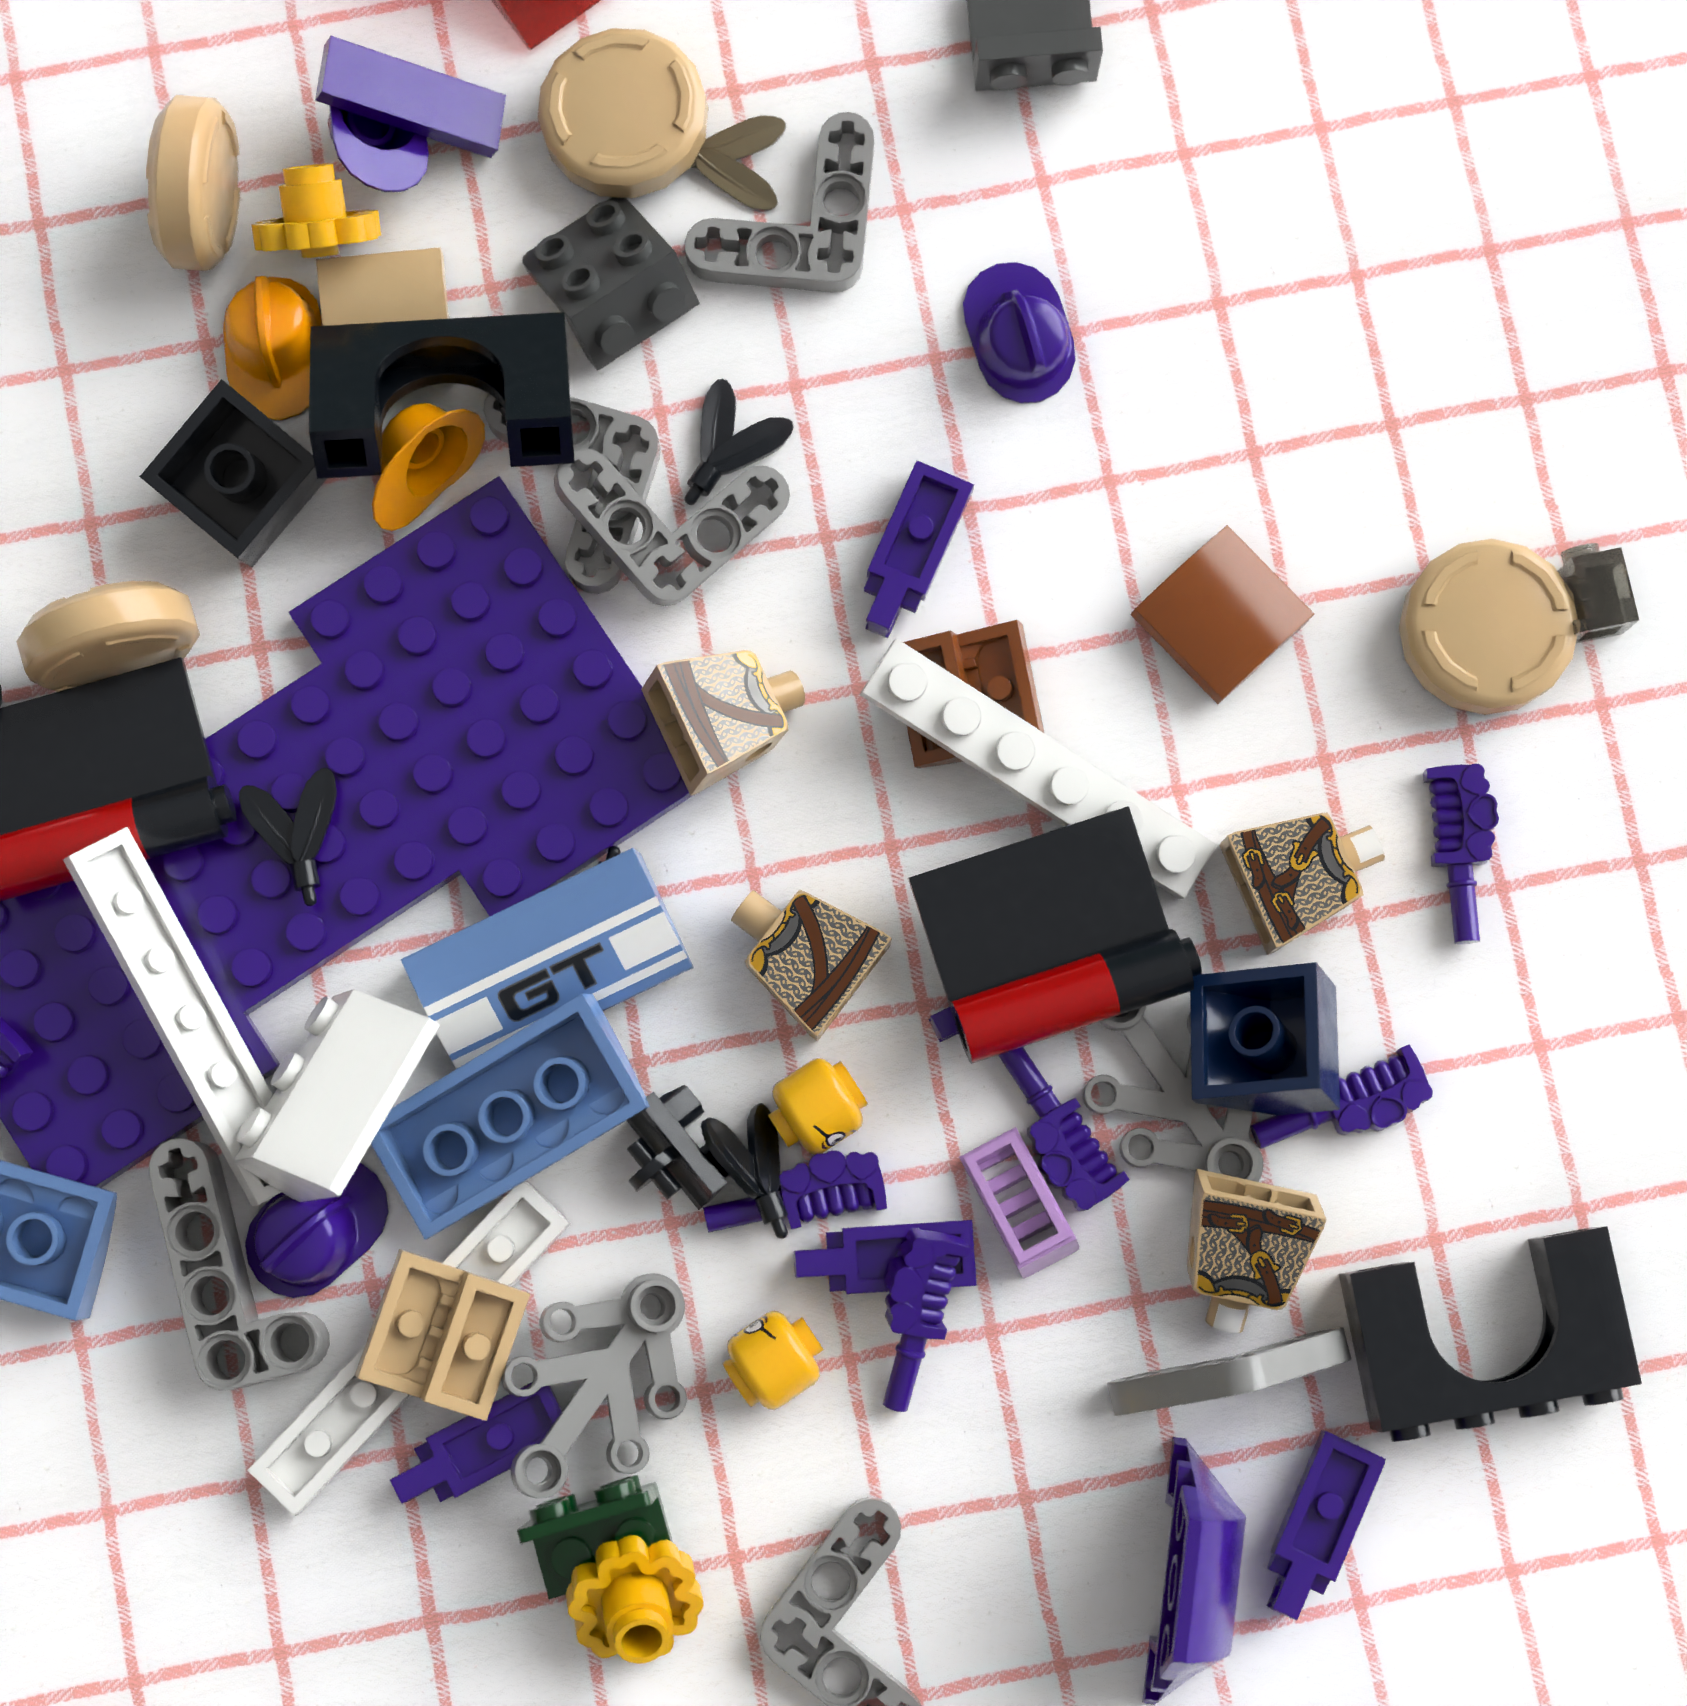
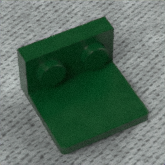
(571, 1533)

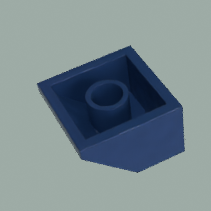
(1265, 1040)

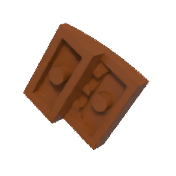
(1222, 614)
(990, 661)

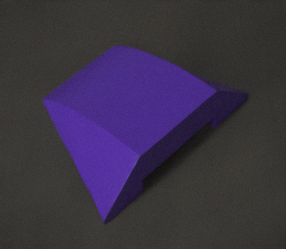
(1198, 1578)

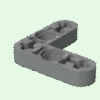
(805, 242)
(606, 429)
(657, 540)
(1230, 1375)
(823, 1615)

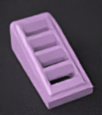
(1045, 1252)

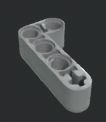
(224, 1260)

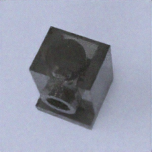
(1599, 590)

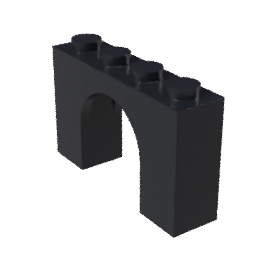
(370, 366)
(1580, 1349)

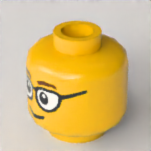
(817, 1106)
(773, 1360)

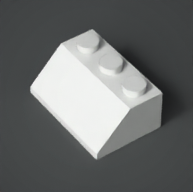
(333, 1095)

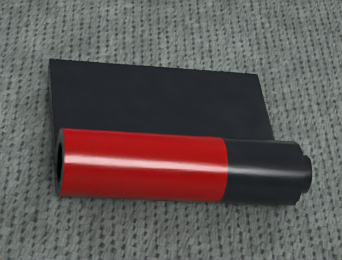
(101, 763)
(1051, 935)

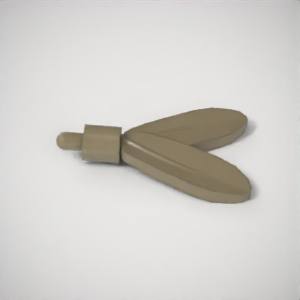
(720, 154)

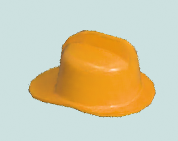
(270, 345)
(421, 458)

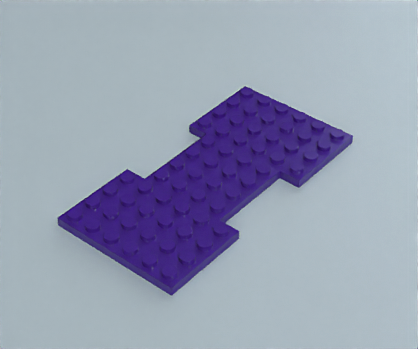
(465, 735)

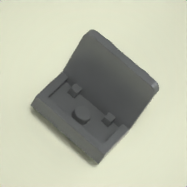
(1032, 43)
(611, 279)

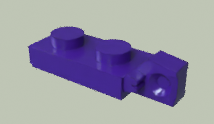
(914, 544)
(861, 1255)
(478, 1449)
(1321, 1521)

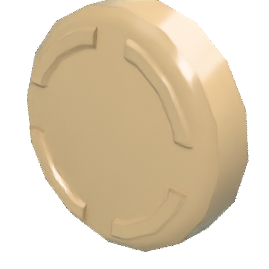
(623, 113)
(193, 182)
(1488, 626)
(106, 633)

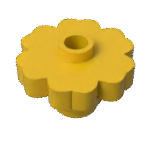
(314, 215)
(634, 1599)

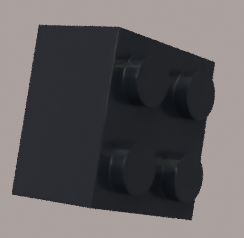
(235, 474)

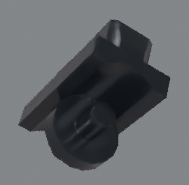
(669, 1153)

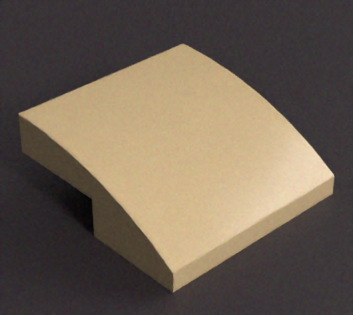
(383, 287)
(442, 1335)

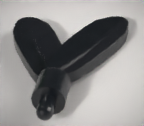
(725, 452)
(299, 840)
(752, 1169)

